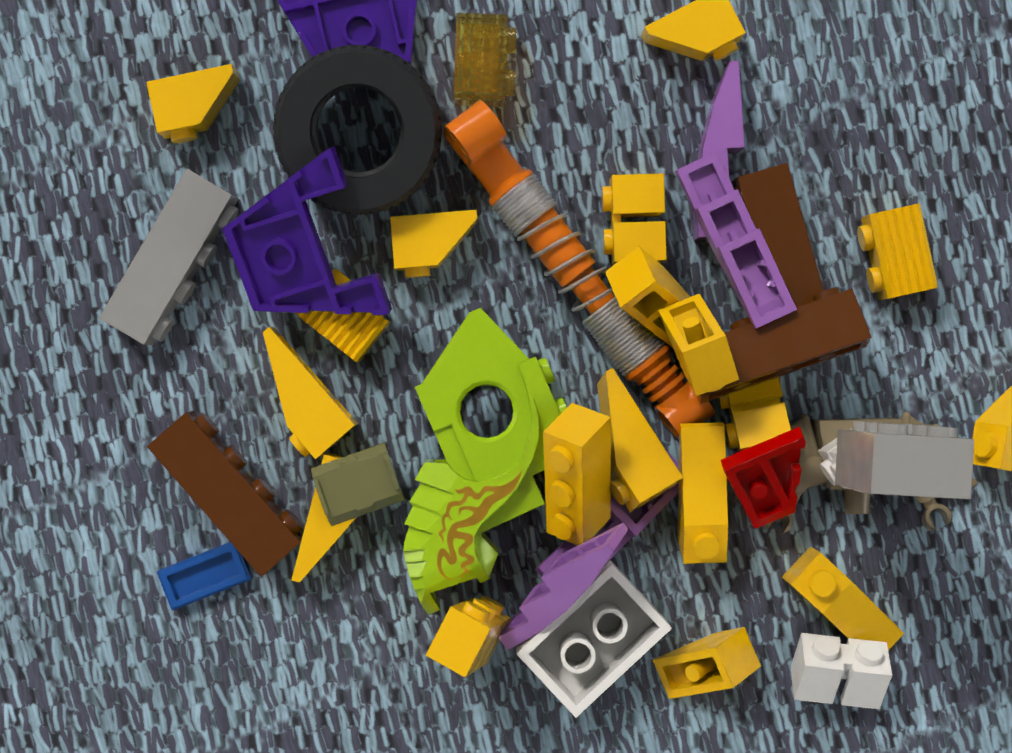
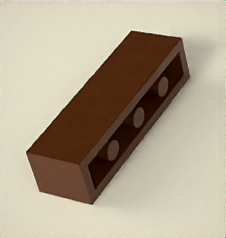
(776, 211)
(795, 341)
(226, 491)

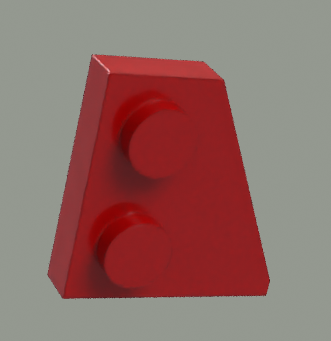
(767, 477)

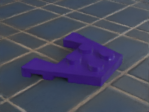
(354, 22)
(283, 255)

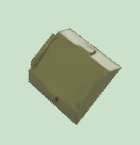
(357, 484)

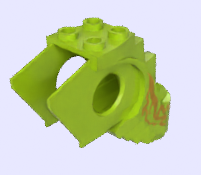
(481, 477)

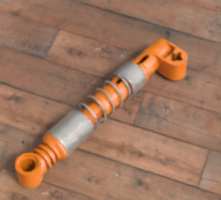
(531, 216)

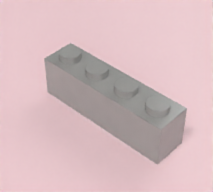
(169, 259)

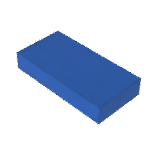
(203, 575)

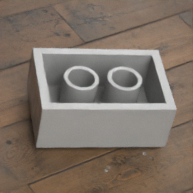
(905, 460)

